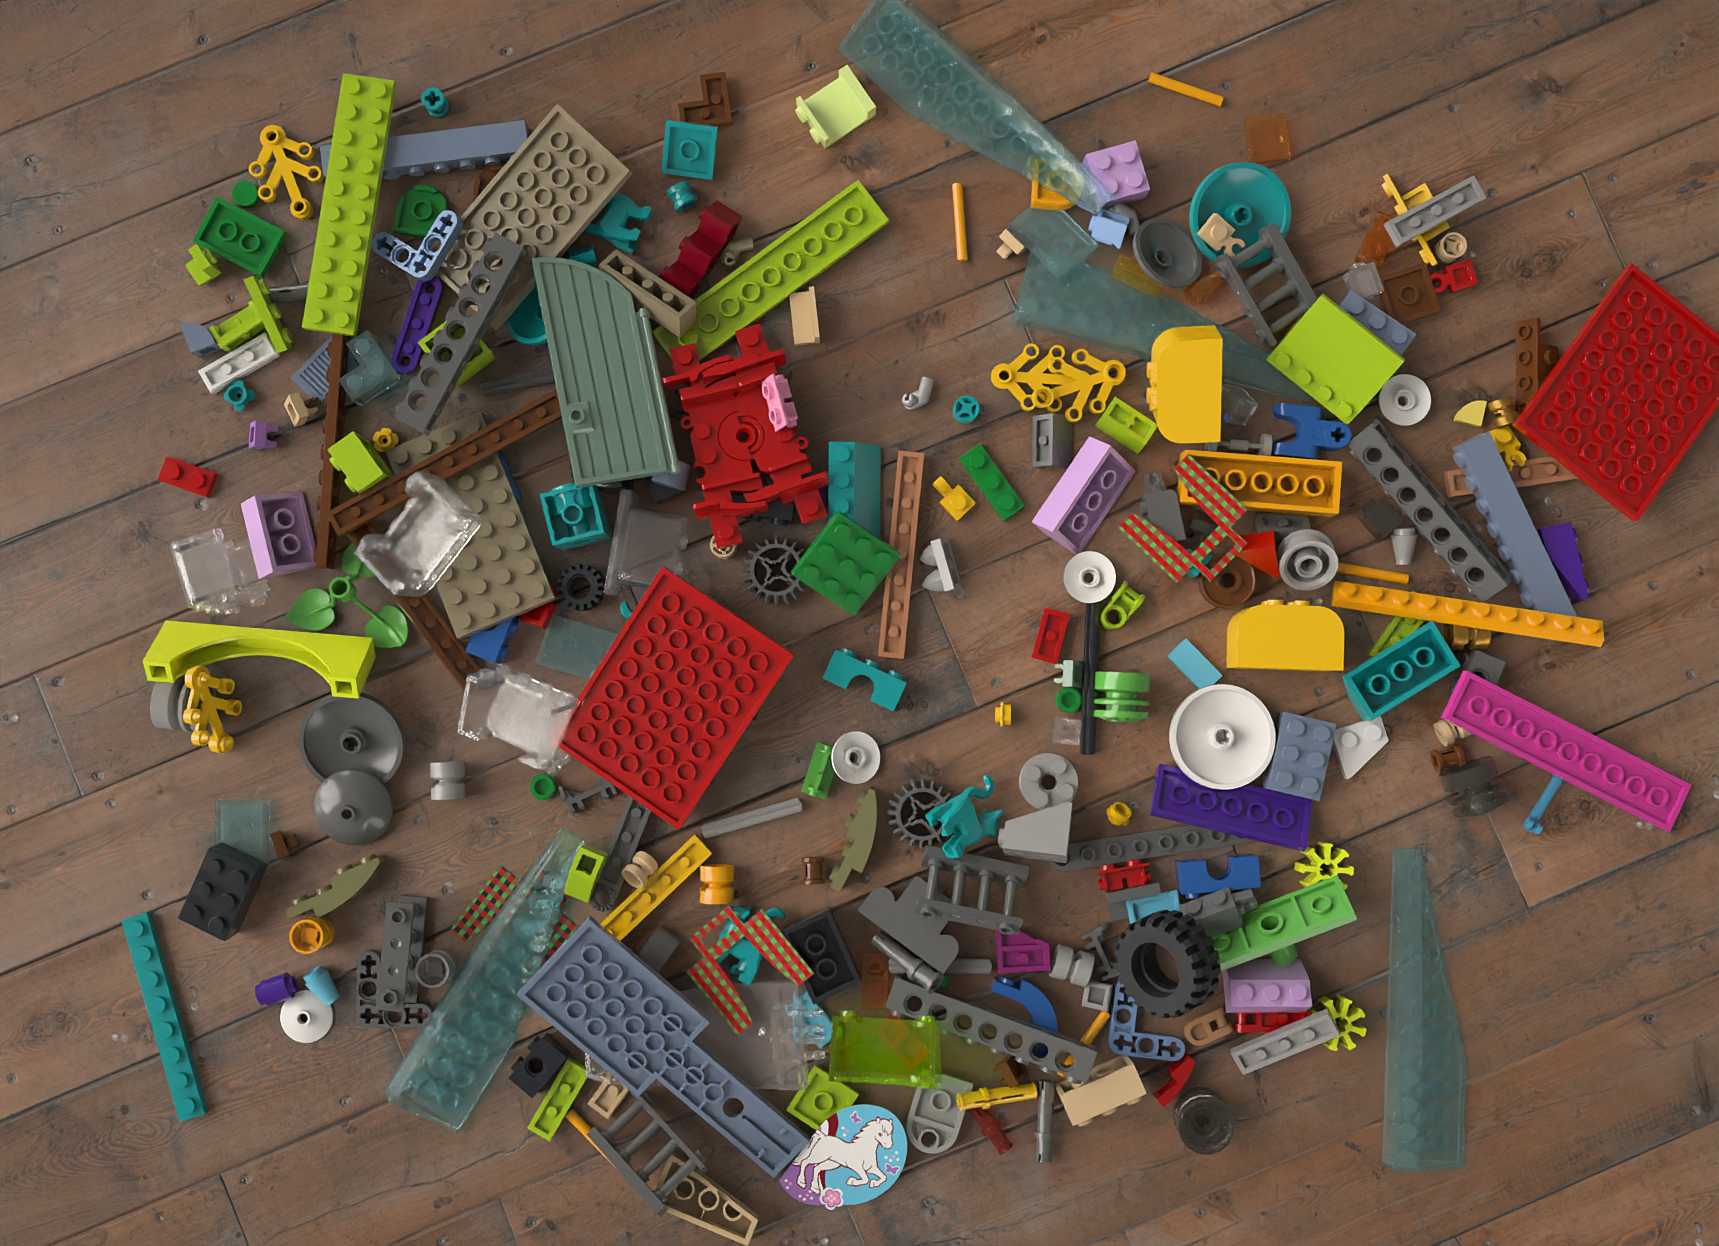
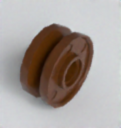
(1242, 585)

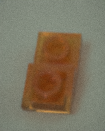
(1375, 241)
(874, 981)

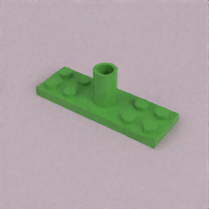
(1285, 921)

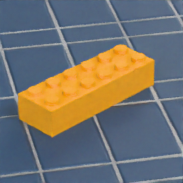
(1272, 482)

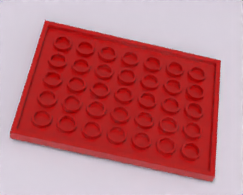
(1628, 393)
(673, 697)

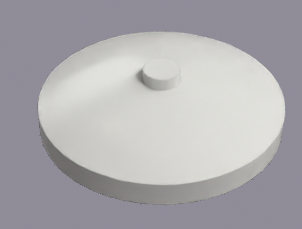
(1222, 736)

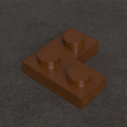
(714, 107)

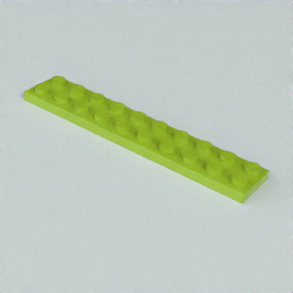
(349, 205)
(779, 270)

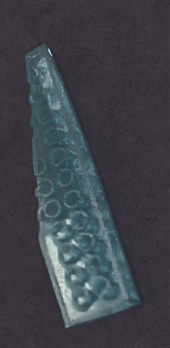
(1423, 1034)

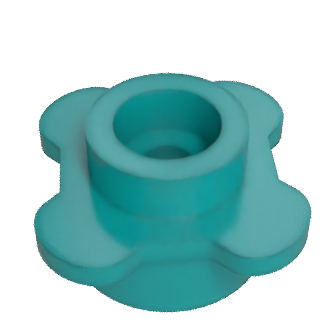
(232, 392)

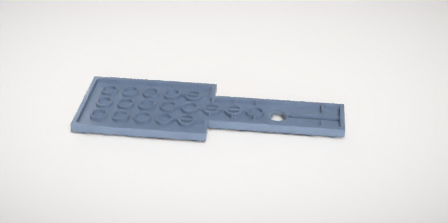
(647, 1032)

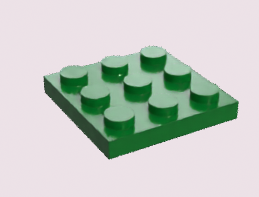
(846, 563)

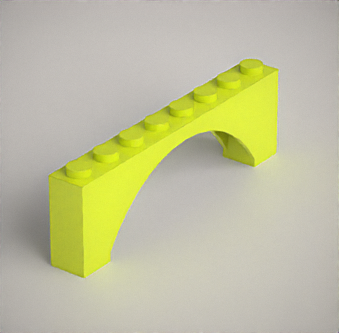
(183, 645)

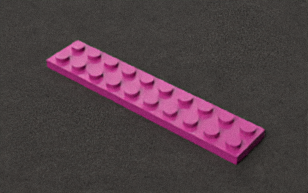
(1566, 751)

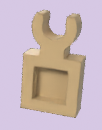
(1218, 234)

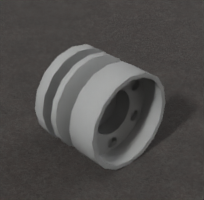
(169, 704)

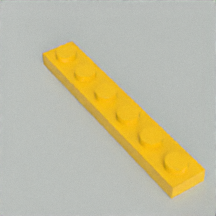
(657, 887)

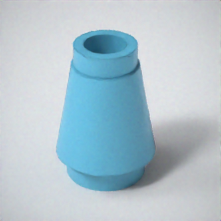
(322, 985)

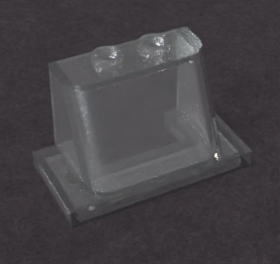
(642, 545)

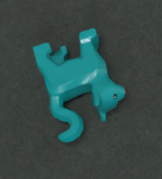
(614, 222)
(960, 817)
(743, 949)

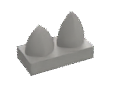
(946, 576)

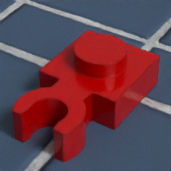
(1456, 277)
(541, 615)

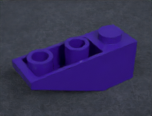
(1568, 563)

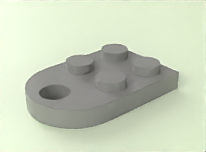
(937, 1113)

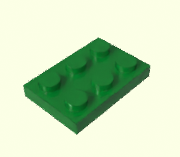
(240, 237)

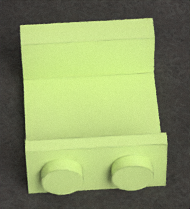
(836, 108)

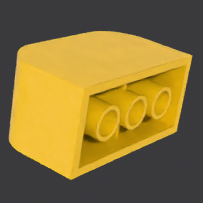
(1187, 384)
(1285, 638)

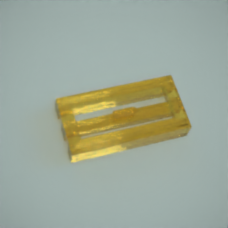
(1130, 272)

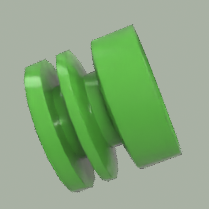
(1122, 695)

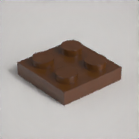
(1409, 294)

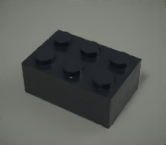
(222, 891)
(825, 952)

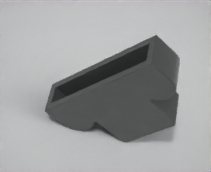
(911, 929)

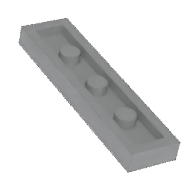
(1435, 211)
(1285, 1041)

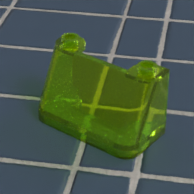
(885, 1051)

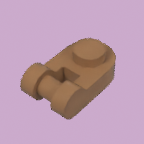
(1199, 1031)

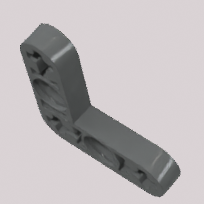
(365, 1001)

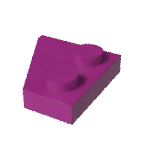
(1021, 953)

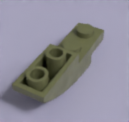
(861, 829)
(345, 884)

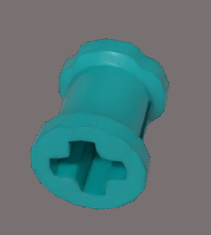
(428, 99)

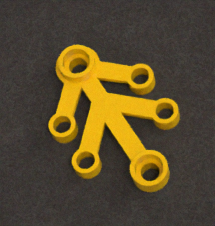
(284, 167)
(1034, 378)
(1082, 383)
(199, 680)

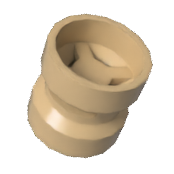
(1455, 245)
(724, 553)
(1449, 732)
(639, 869)

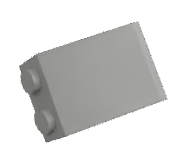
(1039, 834)

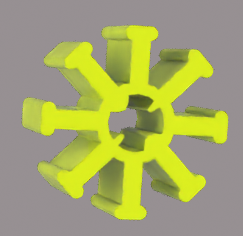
(1324, 857)
(1346, 1017)

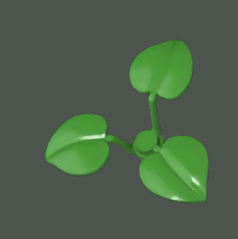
(315, 612)

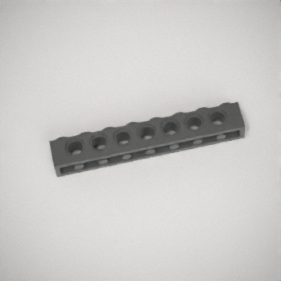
(475, 326)
(1428, 496)
(1083, 1053)

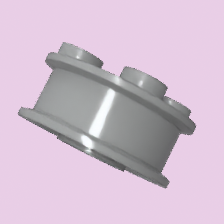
(1316, 570)
(1036, 768)

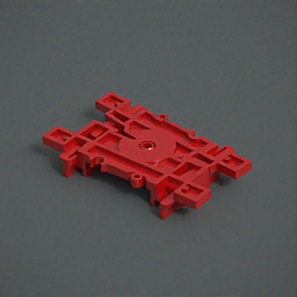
(722, 418)

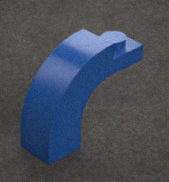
(1033, 999)

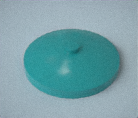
(1247, 199)

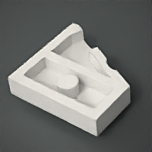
(1358, 744)

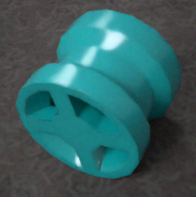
(682, 196)
(969, 406)

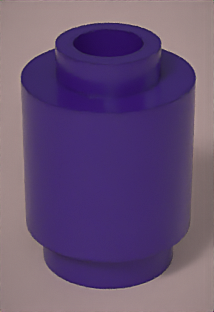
(276, 989)

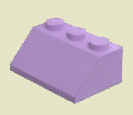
(279, 533)
(1267, 987)

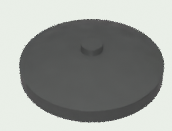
(351, 735)

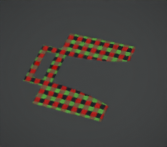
(490, 901)

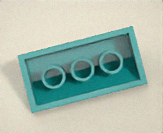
(855, 483)
(1399, 672)

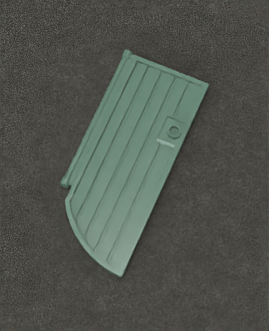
(604, 375)

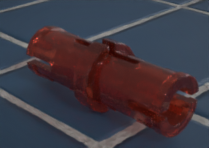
(991, 1129)

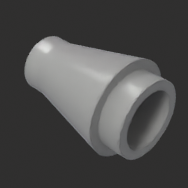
(1404, 544)

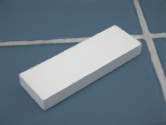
(239, 363)

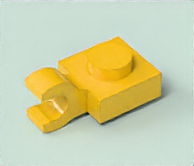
(955, 500)

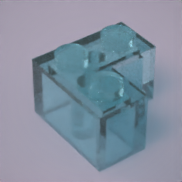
(375, 369)

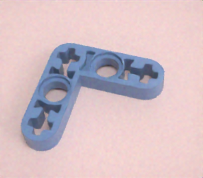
(418, 257)
(1127, 1030)

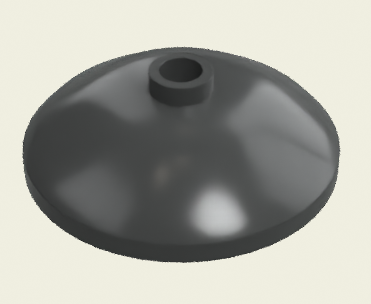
(1167, 253)
(363, 796)

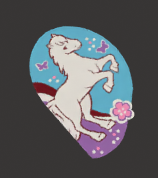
(849, 1158)

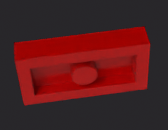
(187, 477)
(1050, 635)

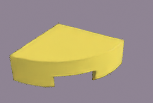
(1471, 414)

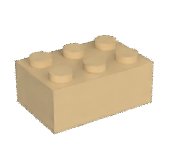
(1106, 1089)

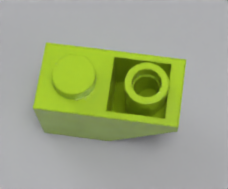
(585, 872)

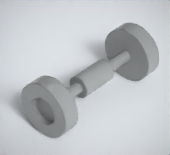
(1264, 445)

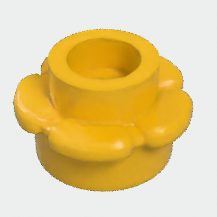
(386, 433)
(1003, 714)
(1119, 814)

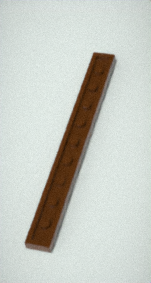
(334, 431)
(447, 462)

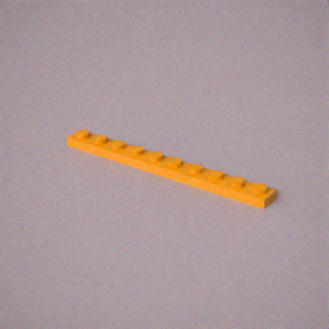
(1468, 613)

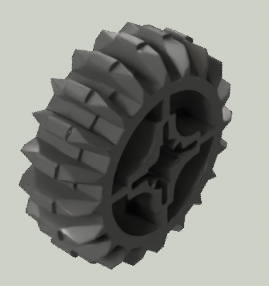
(758, 557)
(909, 794)

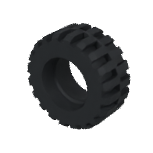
(1193, 956)

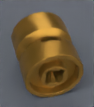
(1459, 637)

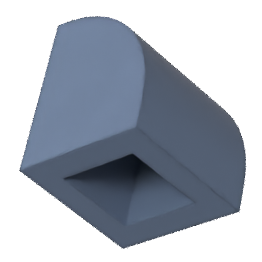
(199, 339)
(676, 481)

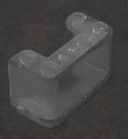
(422, 538)
(218, 574)

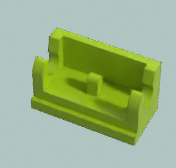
(238, 328)
(1126, 425)

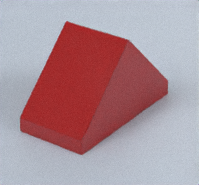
(1261, 552)

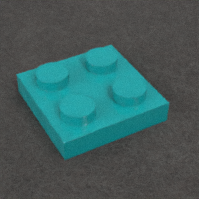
(689, 149)

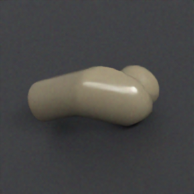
(734, 249)

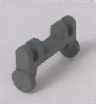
(573, 797)
(1096, 935)

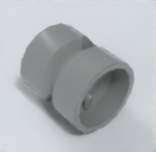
(447, 780)
(1071, 965)
(436, 968)

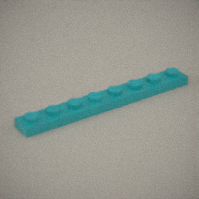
(165, 1016)

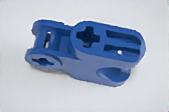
(1311, 432)

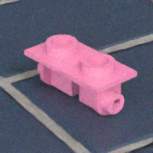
(775, 390)

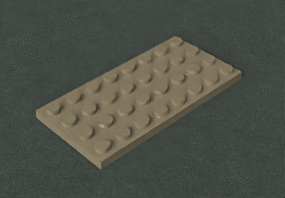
(537, 201)
(499, 566)

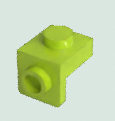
(203, 266)

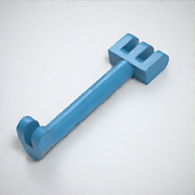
(1530, 823)

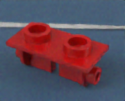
(1113, 876)

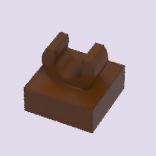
(281, 844)
(1012, 1071)

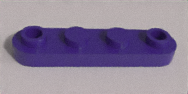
(417, 325)

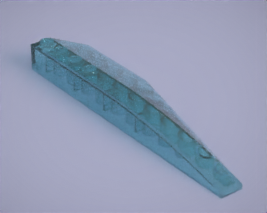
(956, 96)
(1120, 318)
(481, 1007)

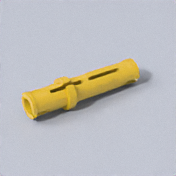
(987, 1097)

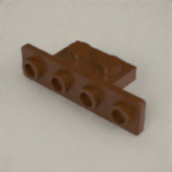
(1533, 361)

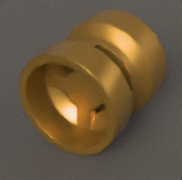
(1503, 411)

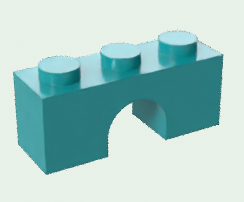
(886, 686)

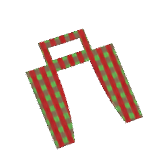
(1214, 501)
(766, 939)

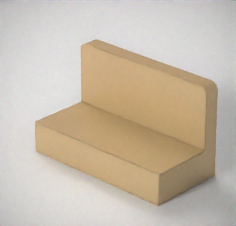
(804, 317)

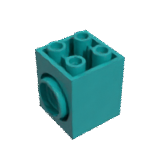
(575, 516)

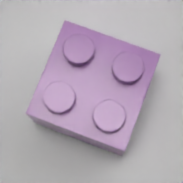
(1120, 172)

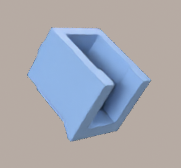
(1109, 227)

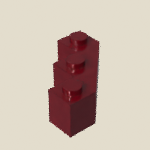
(702, 248)

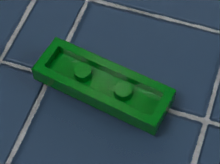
(991, 482)

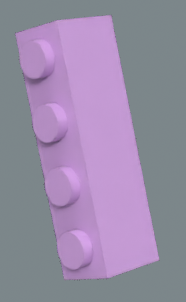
(1084, 495)

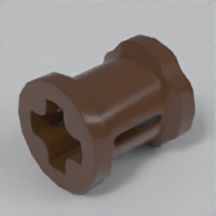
(1447, 758)
(812, 870)

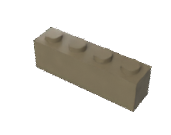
(664, 302)

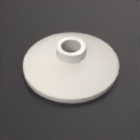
(1416, 397)
(1098, 567)
(866, 757)
(318, 1013)

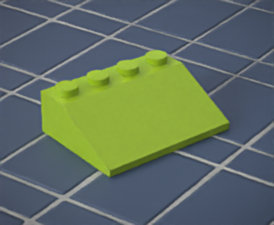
(1335, 359)

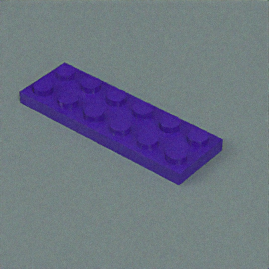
(1239, 811)

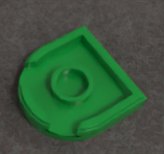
(418, 211)

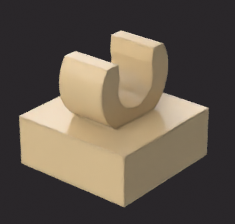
(1011, 244)
(297, 410)

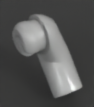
(1123, 209)
(920, 396)

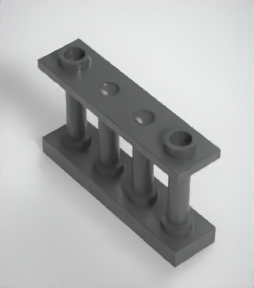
(1282, 262)
(974, 866)
(401, 951)
(622, 1158)

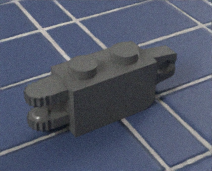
(1161, 507)
(1220, 910)

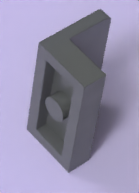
(1051, 441)
(1281, 524)
(1117, 898)

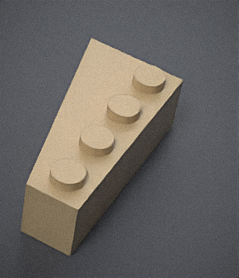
(707, 1203)

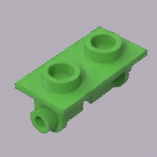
(819, 772)

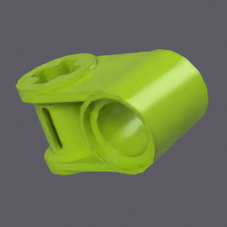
(1123, 603)

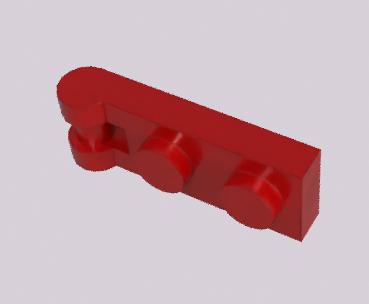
(1266, 1021)

